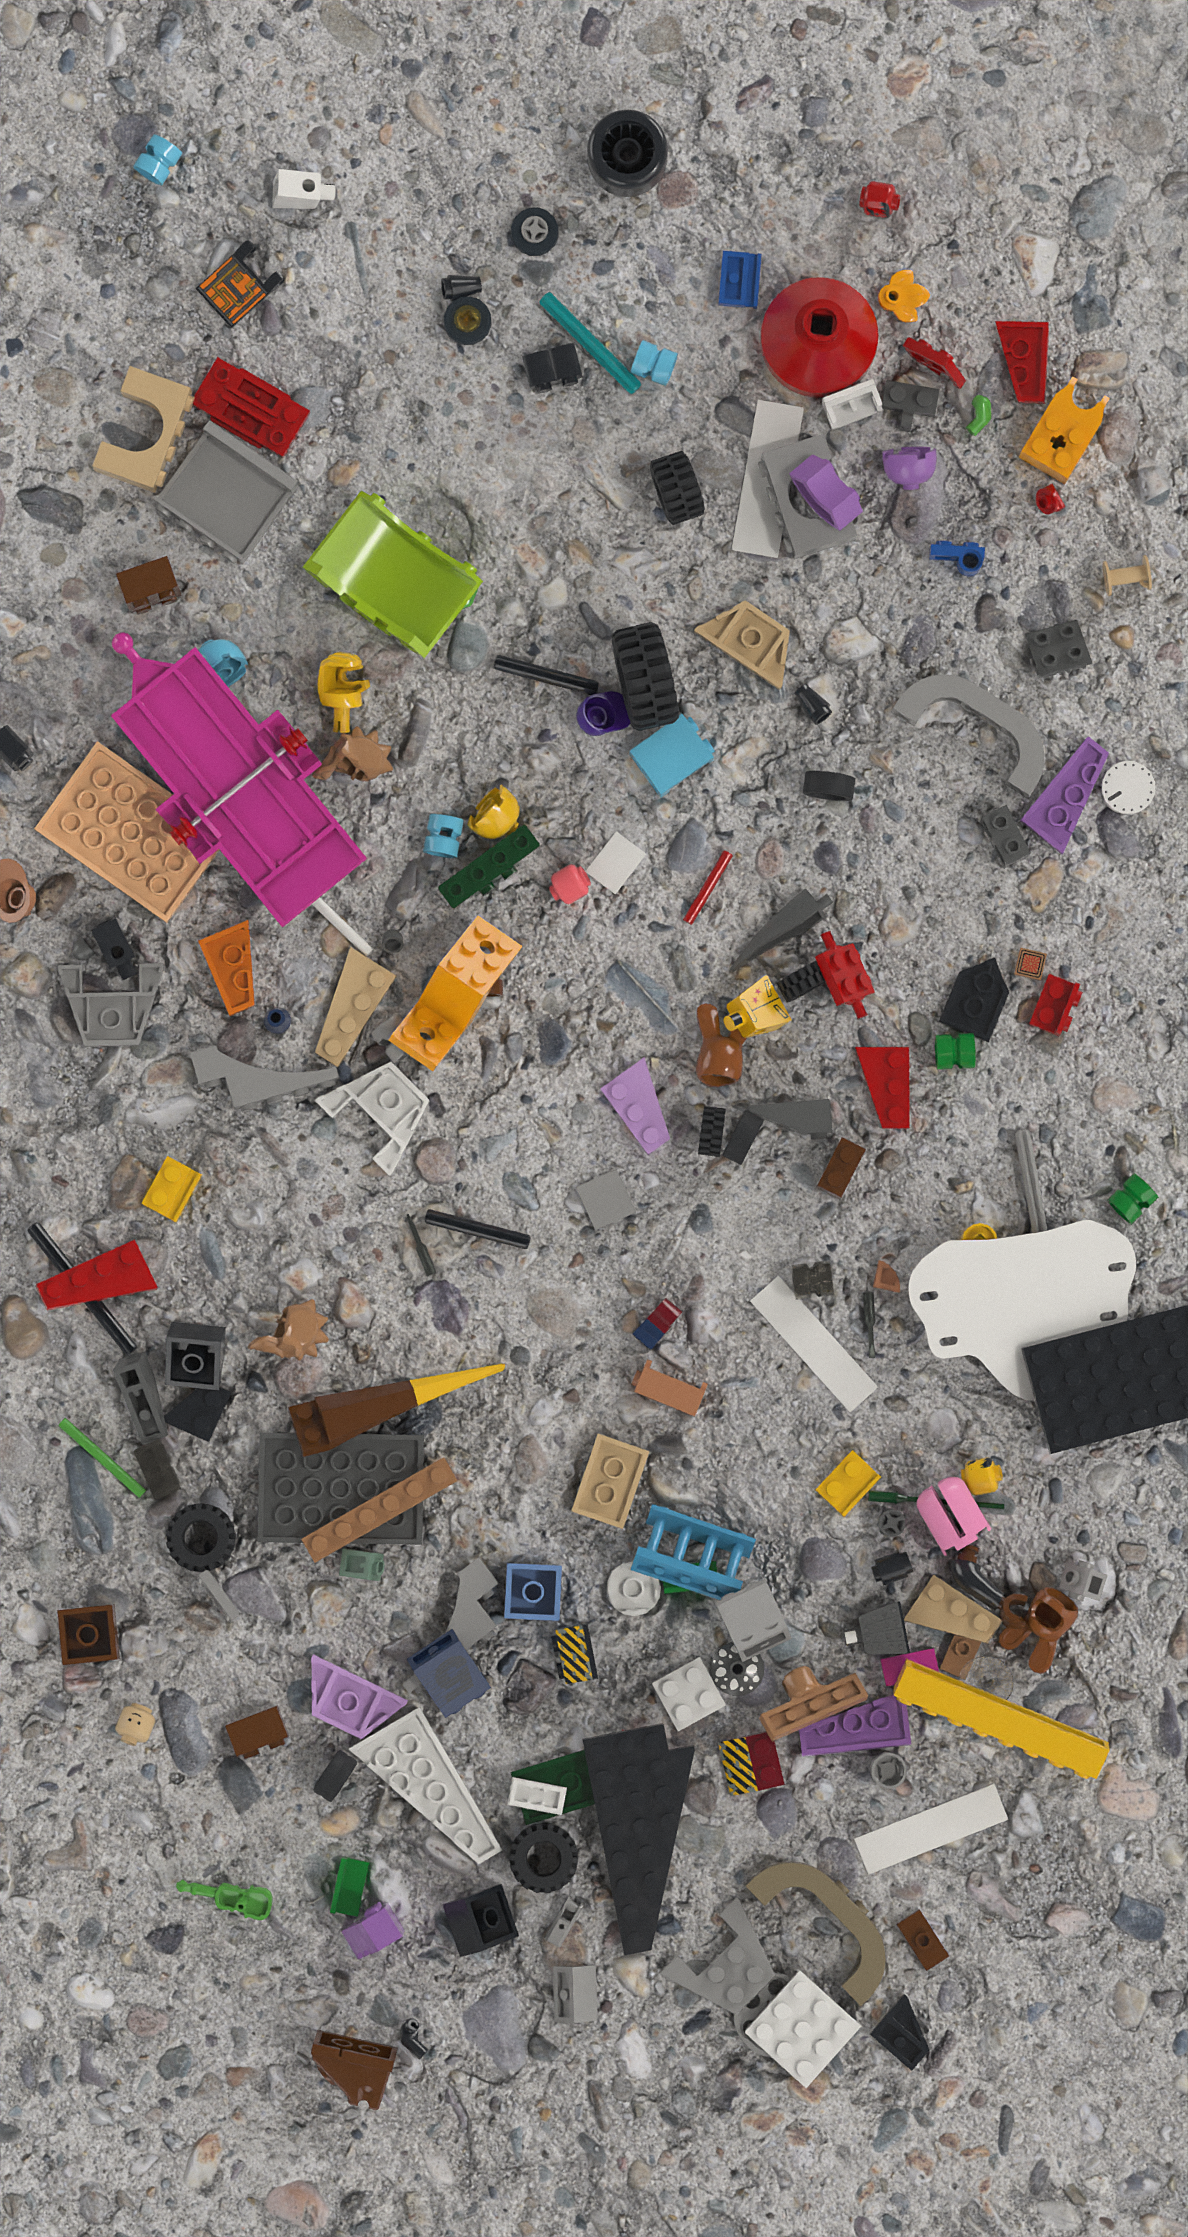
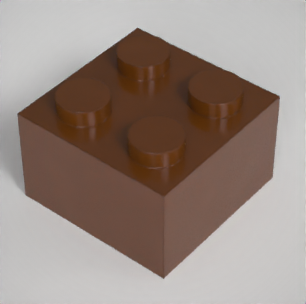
(149, 585)
(88, 1634)

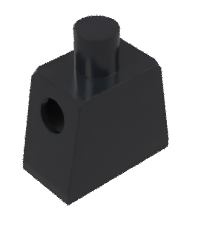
(109, 935)

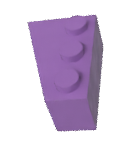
(373, 1931)

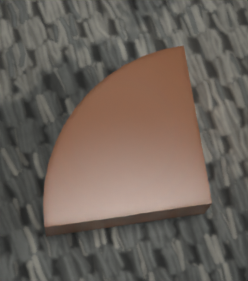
(886, 1278)

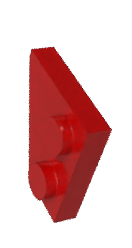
(936, 361)

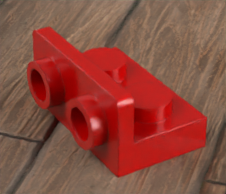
(1055, 1004)

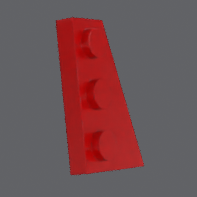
(888, 1082)

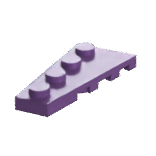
(1062, 802)
(866, 1727)

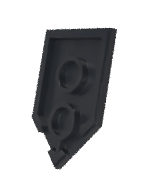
(976, 1000)

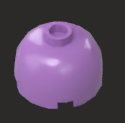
(910, 465)

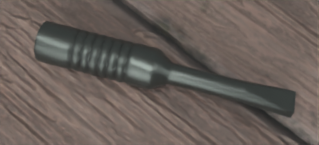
(422, 1251)
(869, 1313)

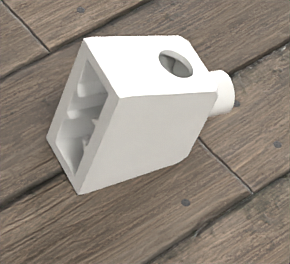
(290, 192)

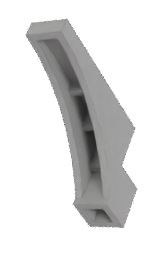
(252, 1084)
(469, 1617)

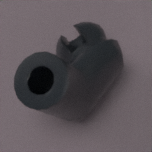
(409, 2038)

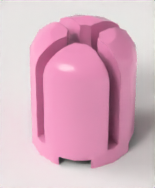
(963, 1508)

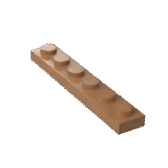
(379, 1510)

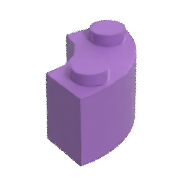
(826, 492)

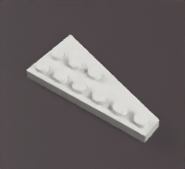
(420, 1770)

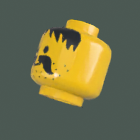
(982, 1476)

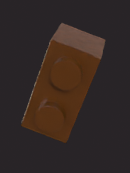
(840, 1168)
(257, 1731)

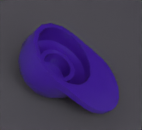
(602, 713)

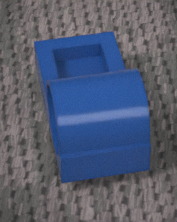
(947, 552)

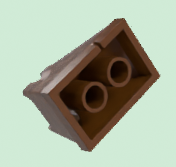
(354, 2066)

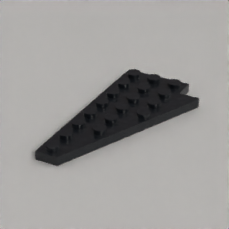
(638, 1809)

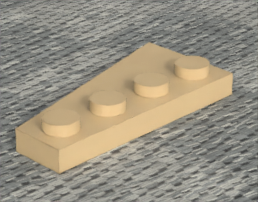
(354, 1002)

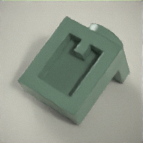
(361, 1564)

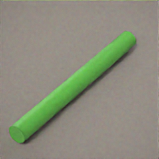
(102, 1457)

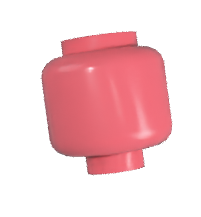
(569, 884)

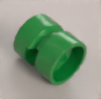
(955, 1051)
(1132, 1198)

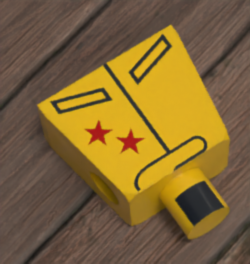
(756, 1010)

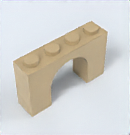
(147, 467)

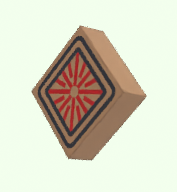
(1030, 964)

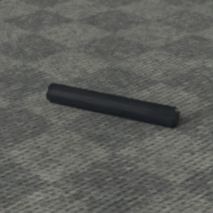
(546, 675)
(477, 1229)

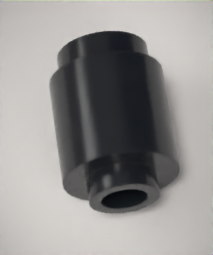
(892, 1568)

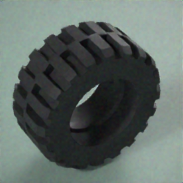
(645, 676)

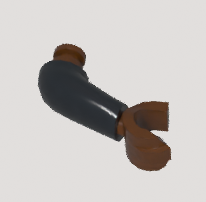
(970, 1579)

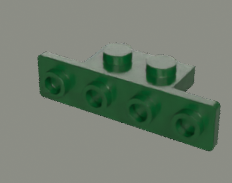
(489, 867)

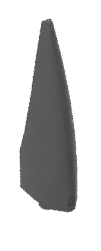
(792, 920)

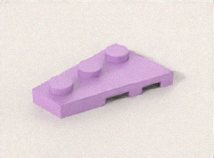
(638, 1106)

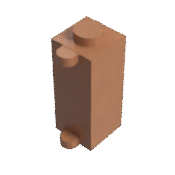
(668, 1390)

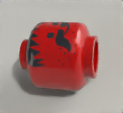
(879, 199)

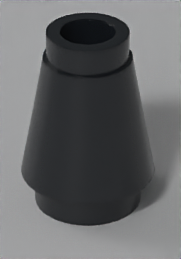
(460, 286)
(813, 704)

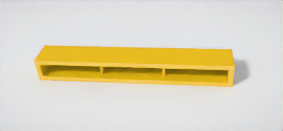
(1001, 1719)

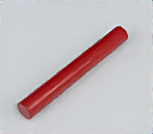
(708, 887)

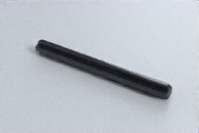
(98, 1308)

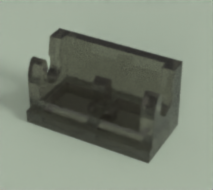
(157, 1469)

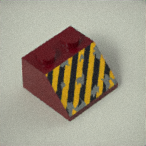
(751, 1763)

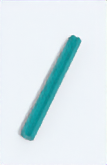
(590, 343)

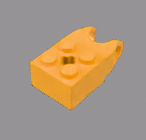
(1065, 424)

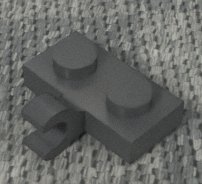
(910, 400)

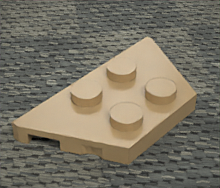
(751, 640)

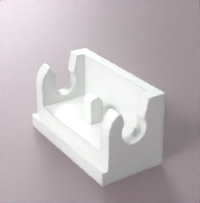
(852, 404)

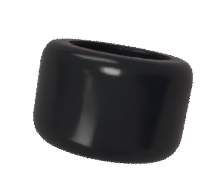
(622, 133)

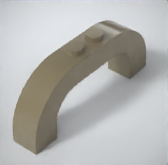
(871, 1966)

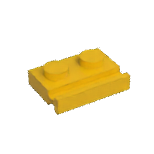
(171, 1189)
(848, 1483)

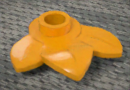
(907, 296)

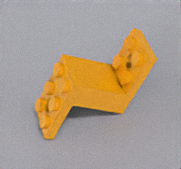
(455, 993)

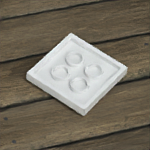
(802, 2028)

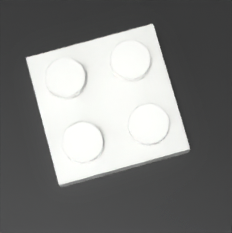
(688, 1694)

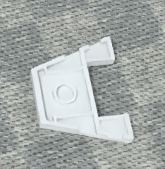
(389, 1101)

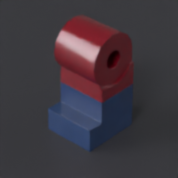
(657, 1324)

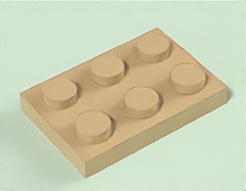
(610, 1481)

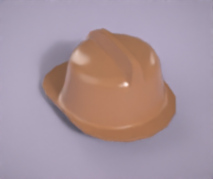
(16, 894)

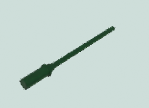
(895, 1497)

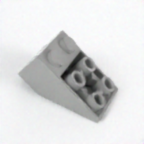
(753, 1620)

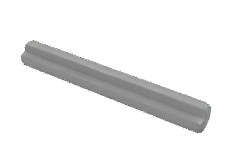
(1030, 1181)

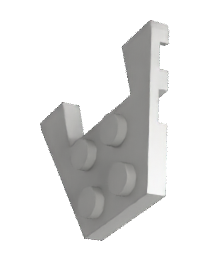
(113, 1016)
(736, 1973)

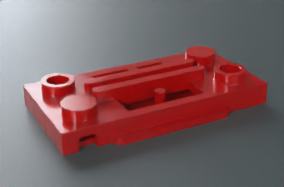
(250, 408)

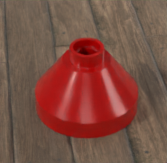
(815, 362)

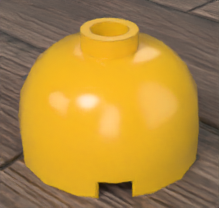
(496, 814)

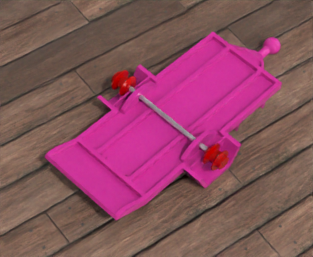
(235, 782)

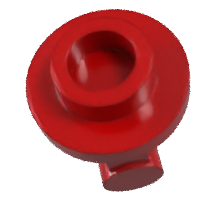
(1049, 500)

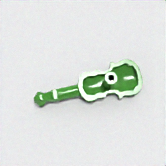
(253, 1902)

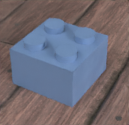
(533, 1591)

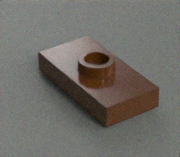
(922, 1940)

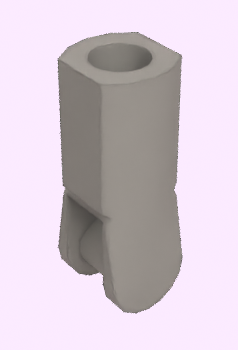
(561, 1926)

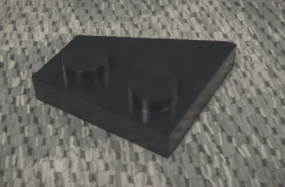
(902, 2034)

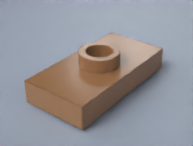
(958, 1654)

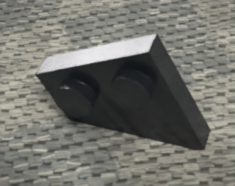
(199, 1412)

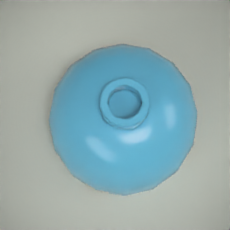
(225, 659)

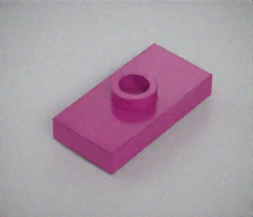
(892, 1665)

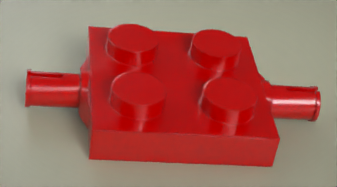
(844, 974)

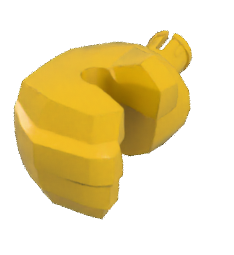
(337, 690)

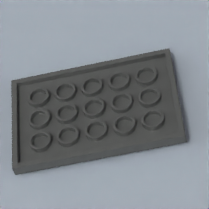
(314, 1490)

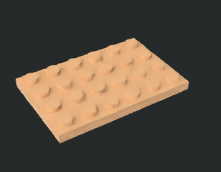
(112, 828)

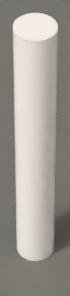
(343, 927)

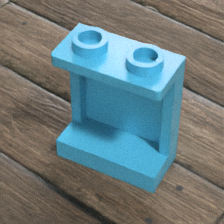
(672, 754)

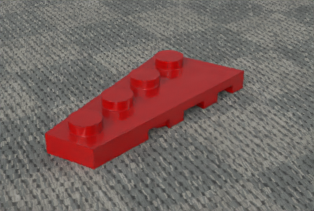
(103, 1277)

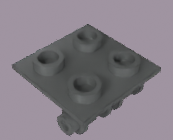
(1058, 649)

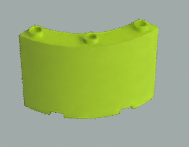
(392, 574)

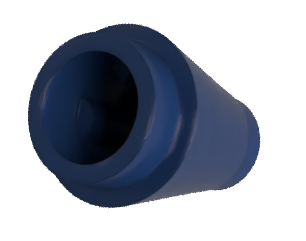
(282, 1025)

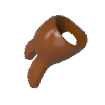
(718, 1053)
(1048, 1617)

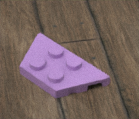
(350, 1700)

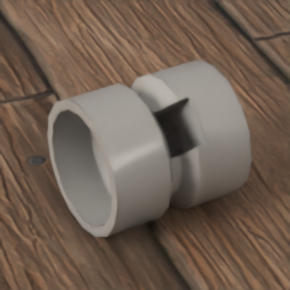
(384, 1032)
(888, 1770)

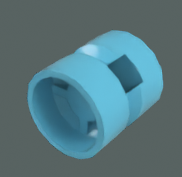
(157, 159)
(654, 363)
(441, 845)

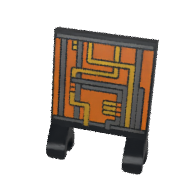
(234, 287)

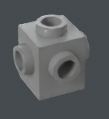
(1082, 1581)

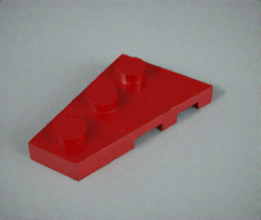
(1027, 357)

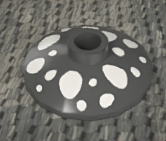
(732, 1683)

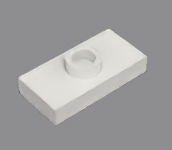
(537, 1796)

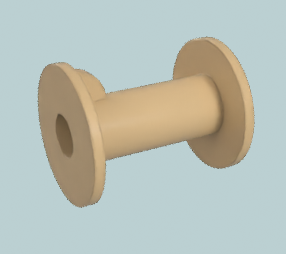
(1127, 575)

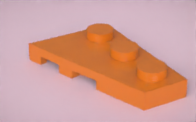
(231, 966)

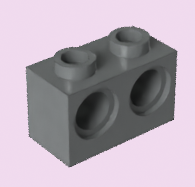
(1005, 836)

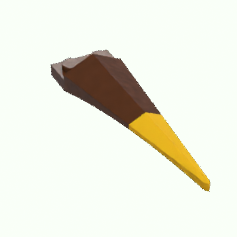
(343, 1415)

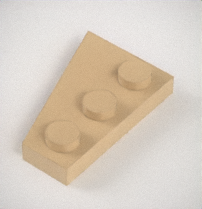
(952, 1612)

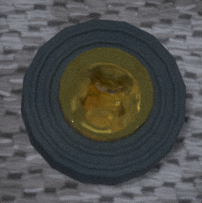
(466, 330)

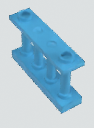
(686, 1575)

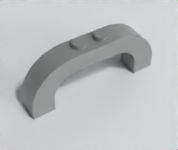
(987, 707)

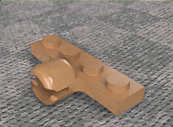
(810, 1701)

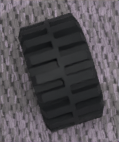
(677, 487)
(176, 1537)
(543, 1882)

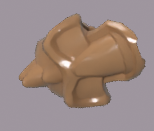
(356, 756)
(296, 1333)

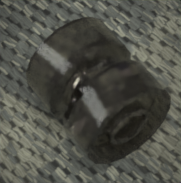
(812, 1280)

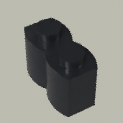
(552, 368)
(14, 750)

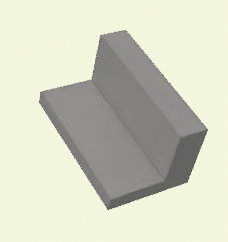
(575, 1994)

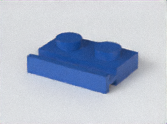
(739, 279)

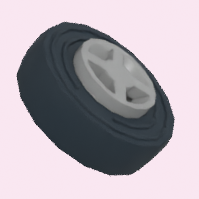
(536, 221)

